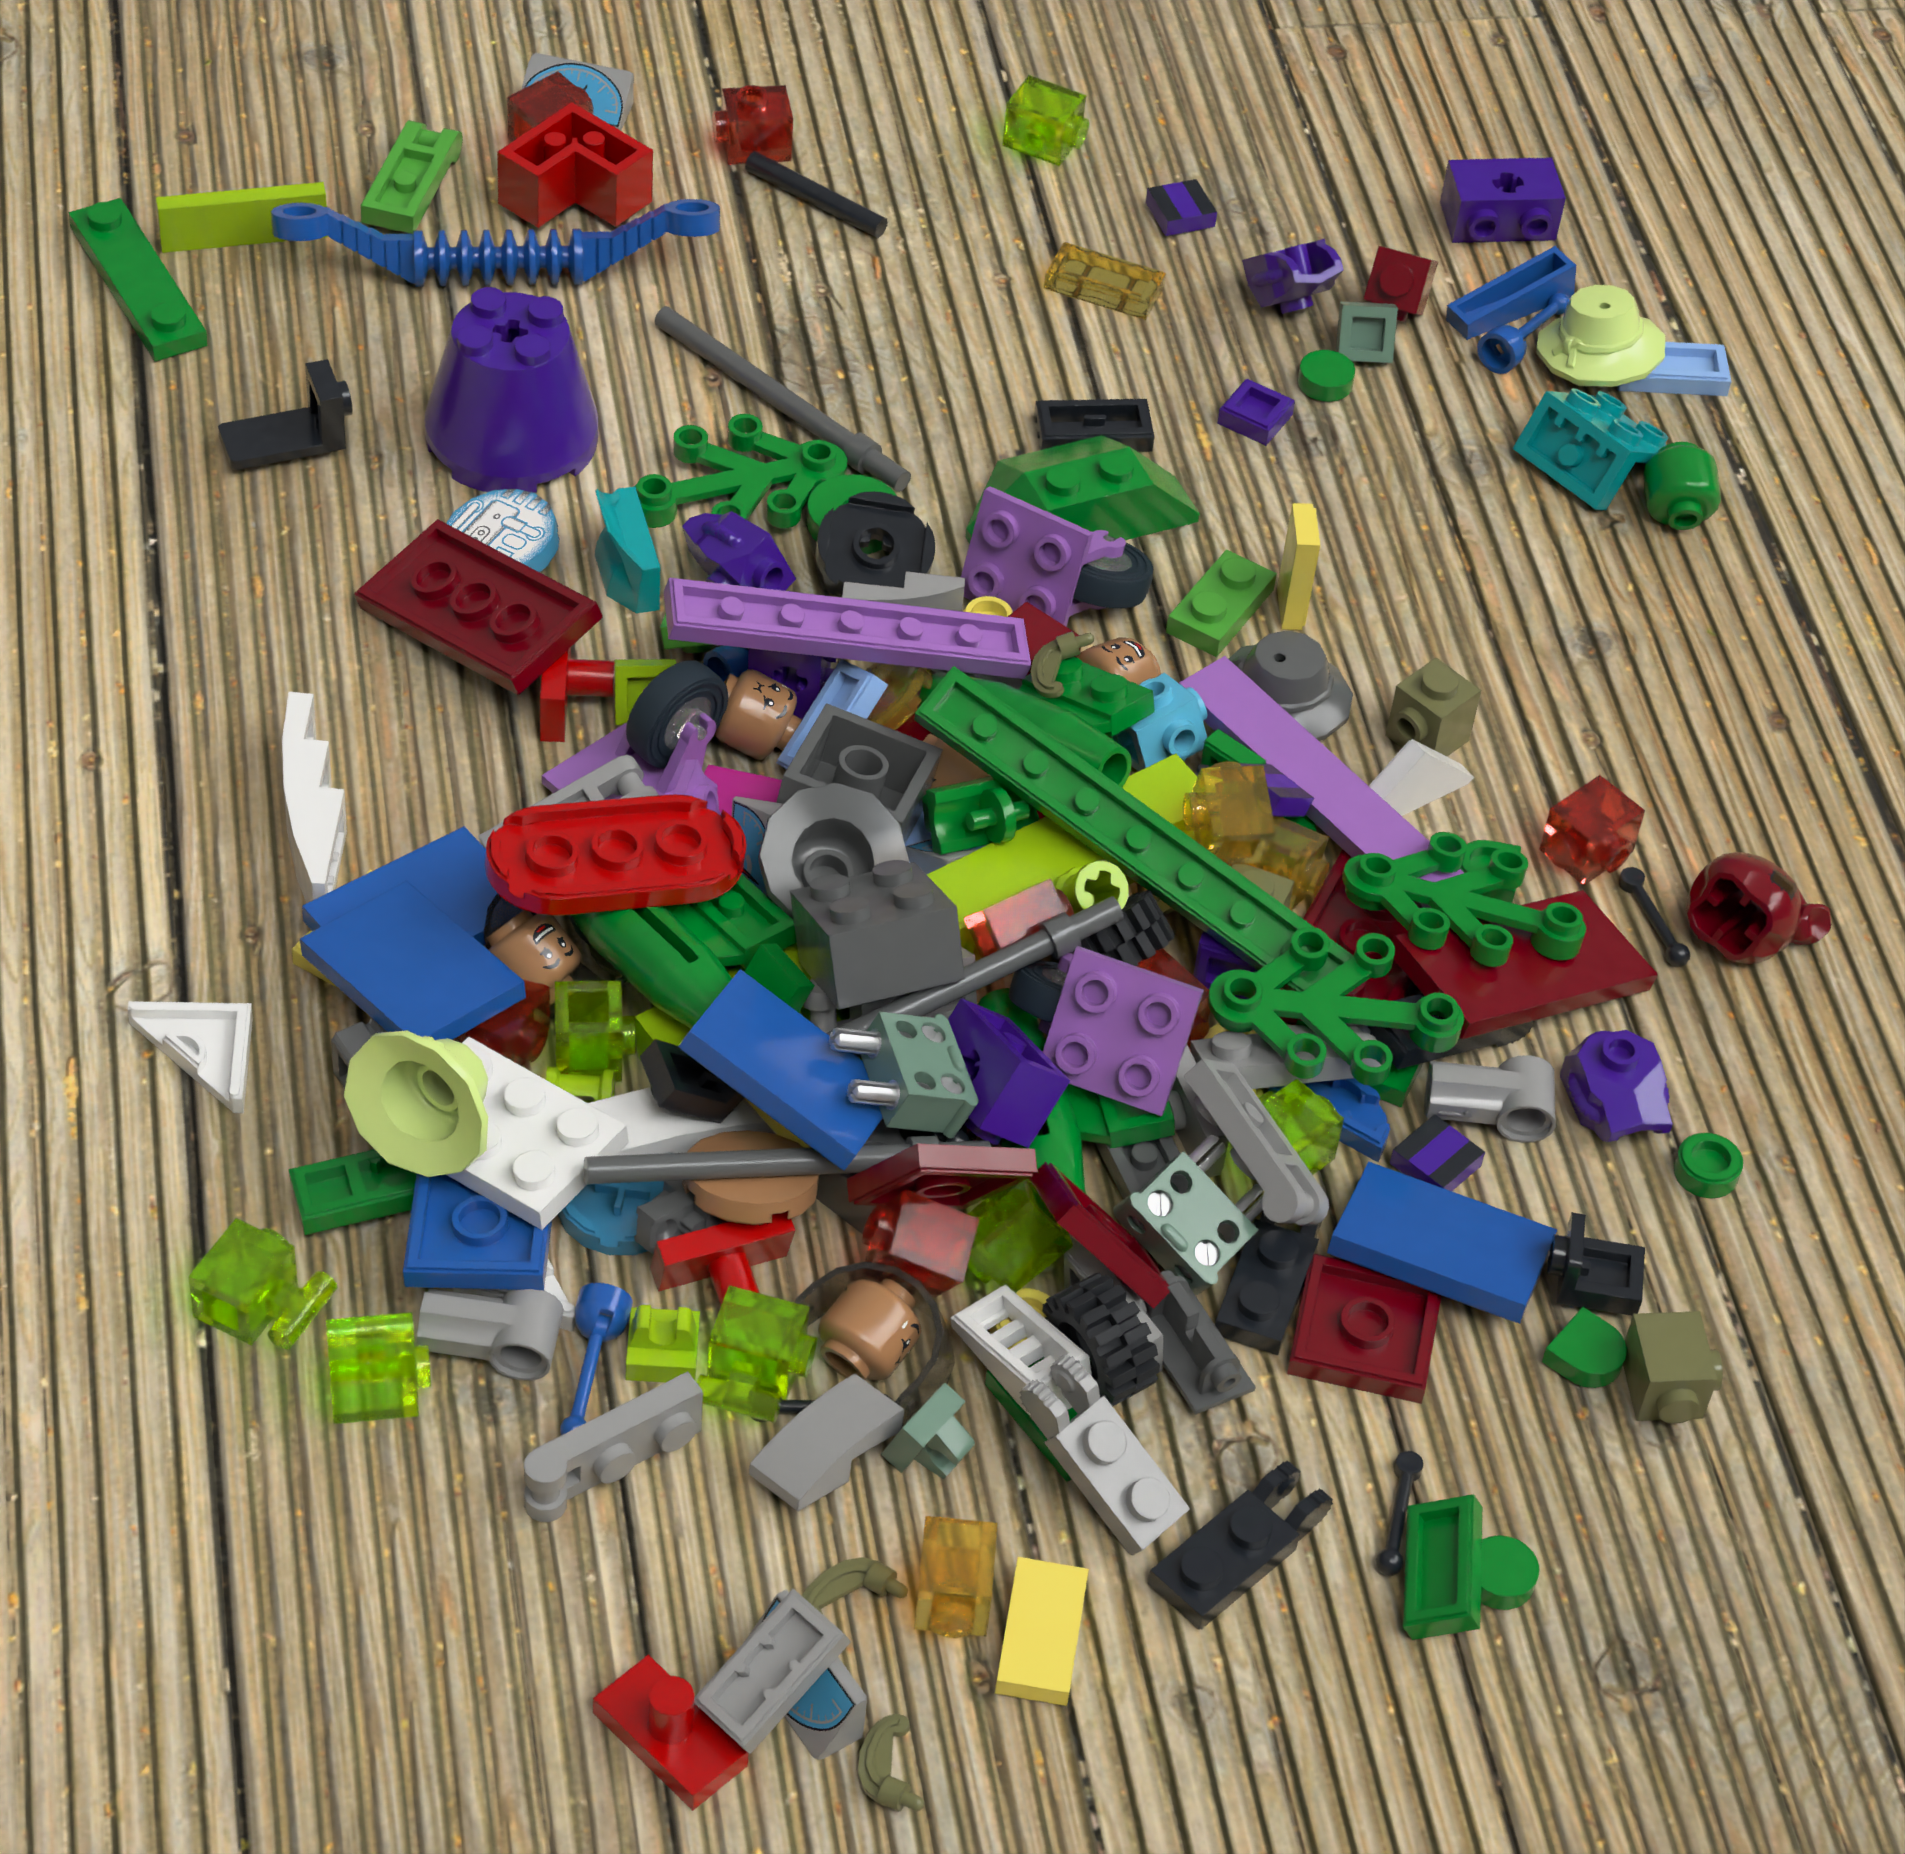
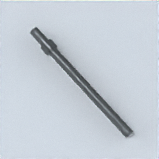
(861, 451)
(1055, 938)
(739, 1163)

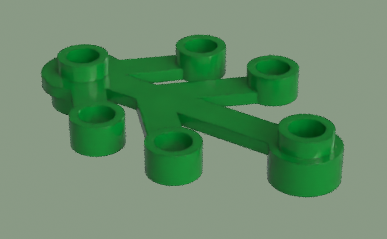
(801, 464)
(1456, 903)
(1327, 1008)

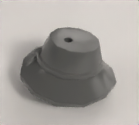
(1299, 679)
(826, 834)

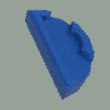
(1364, 1120)

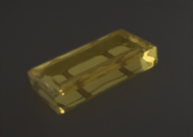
(1104, 280)

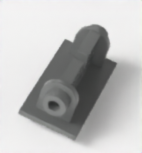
(1196, 1350)

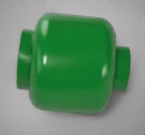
(1681, 483)

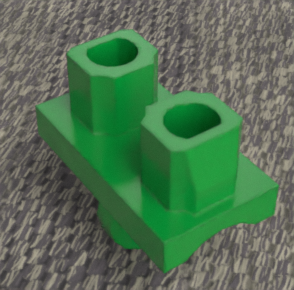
(974, 814)

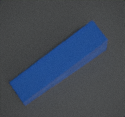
(1513, 294)

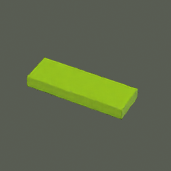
(227, 216)

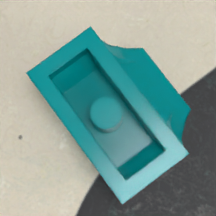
(627, 552)

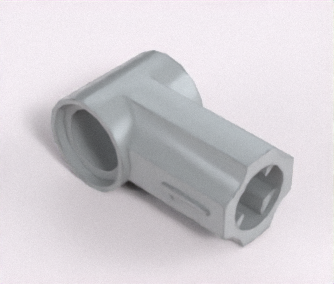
(1513, 1096)
(510, 1332)

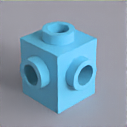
(1171, 729)

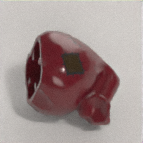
(1752, 909)

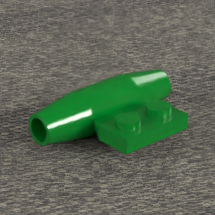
(1087, 710)
(681, 950)
(1078, 1111)

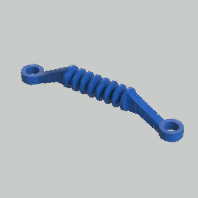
(412, 258)

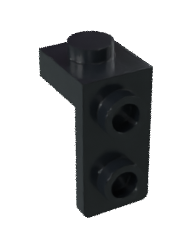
(296, 431)

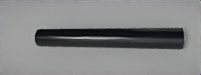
(816, 194)

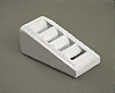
(1011, 1365)

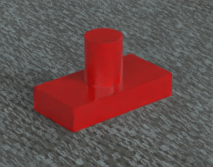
(570, 678)
(721, 1253)
(669, 1732)

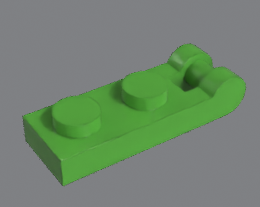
(410, 177)

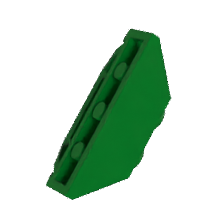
(1095, 487)

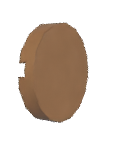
(752, 1198)

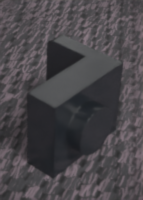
(685, 1085)
(1596, 1271)

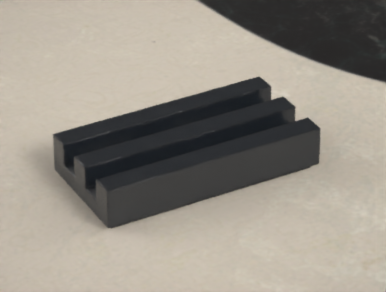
(1076, 420)

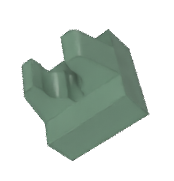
(1367, 331)
(932, 1436)

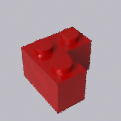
(574, 161)

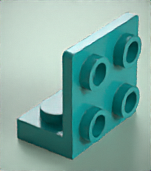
(1587, 443)

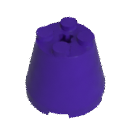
(511, 395)

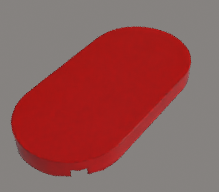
(614, 855)

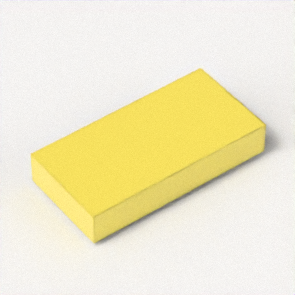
(1298, 566)
(1042, 1631)

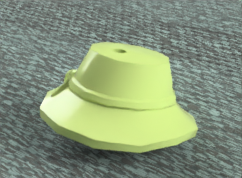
(1601, 339)
(419, 1101)

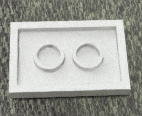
(535, 1141)

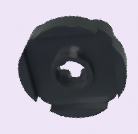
(867, 518)

